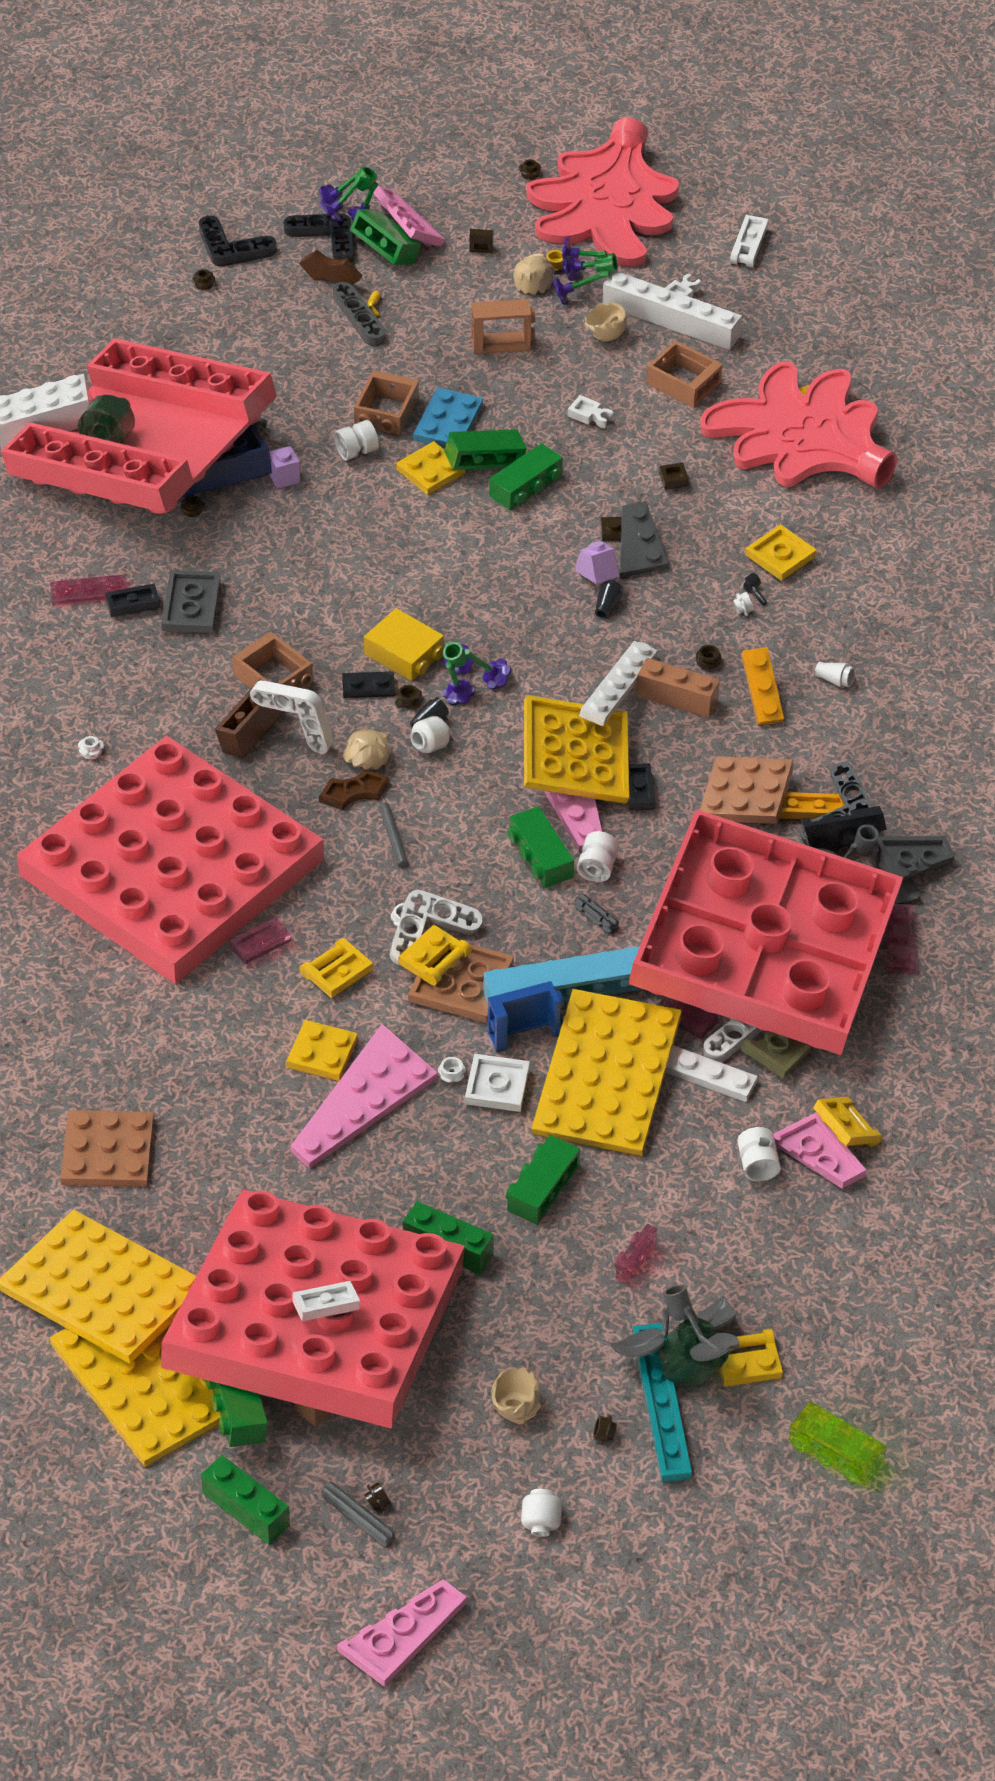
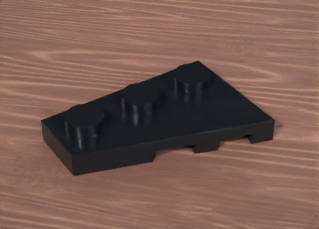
(841, 831)

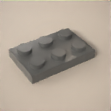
(191, 601)

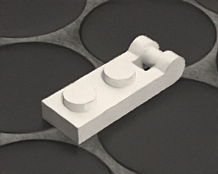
(749, 240)

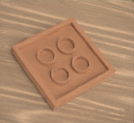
(748, 789)
(462, 984)
(107, 1148)

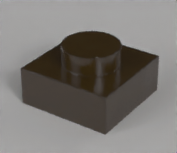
(481, 241)
(673, 476)
(611, 528)

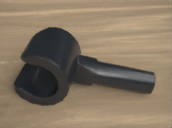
(751, 585)

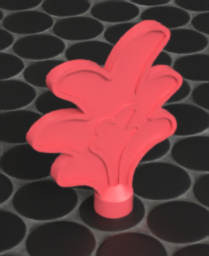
(606, 196)
(802, 431)

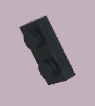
(132, 600)
(368, 684)
(641, 787)

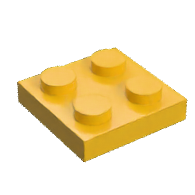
(428, 468)
(781, 552)
(322, 1050)

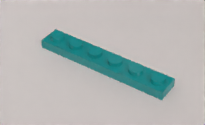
(663, 1416)

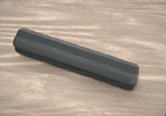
(358, 1514)

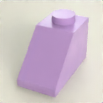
(284, 467)
(597, 563)

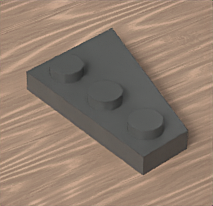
(640, 542)
(913, 854)

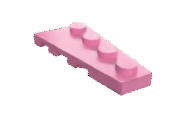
(408, 218)
(398, 1638)

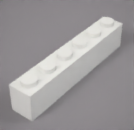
(673, 310)

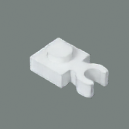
(686, 287)
(588, 410)

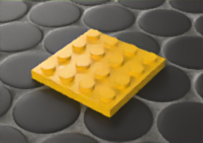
(573, 753)

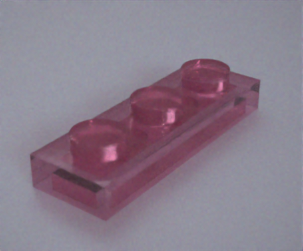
(85, 589)
(901, 940)

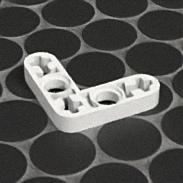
(302, 702)
(427, 912)
(730, 1044)

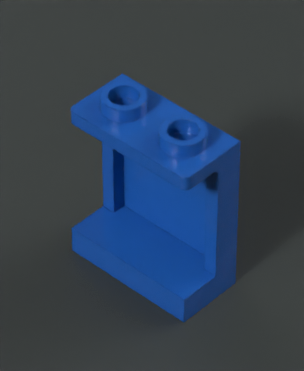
(523, 1011)

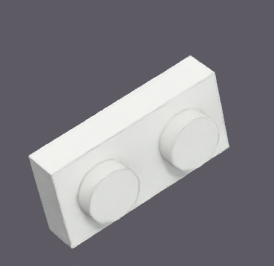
(326, 1301)

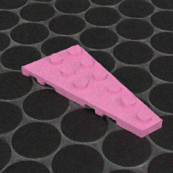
(371, 1088)

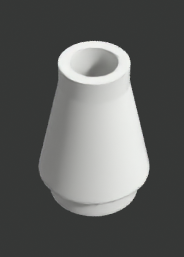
(837, 673)

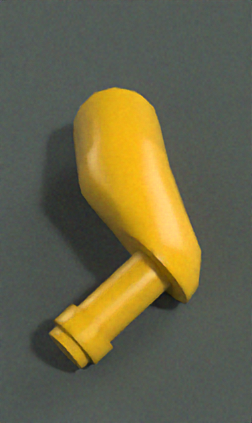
(373, 300)

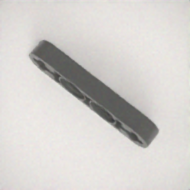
(358, 314)

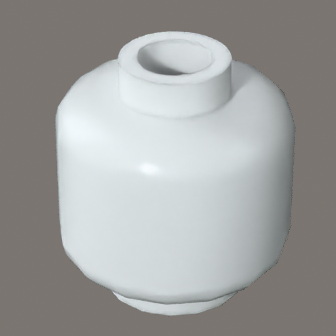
(430, 734)
(541, 1512)

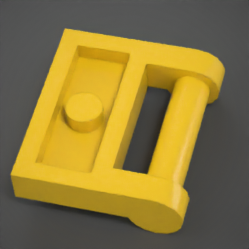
(428, 950)
(341, 972)
(847, 1122)
(753, 1365)

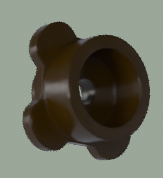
(408, 697)

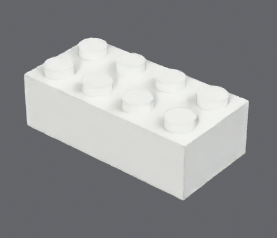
(51, 405)

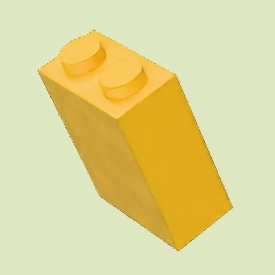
(404, 644)

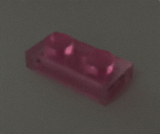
(260, 940)
(692, 1018)
(639, 1248)

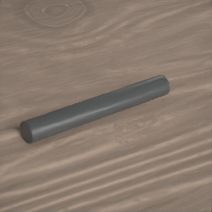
(393, 835)

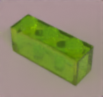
(837, 1444)

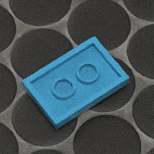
(447, 413)

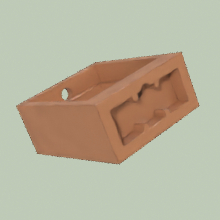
(502, 341)
(707, 369)
(381, 385)
(271, 647)

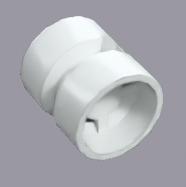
(357, 439)
(597, 856)
(758, 1154)

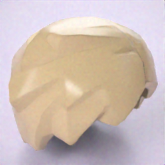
(533, 274)
(606, 321)
(367, 749)
(516, 1395)

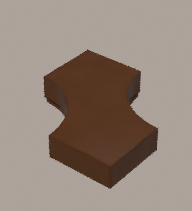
(323, 267)
(364, 786)

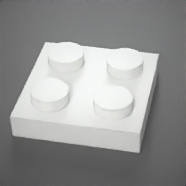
(497, 1082)

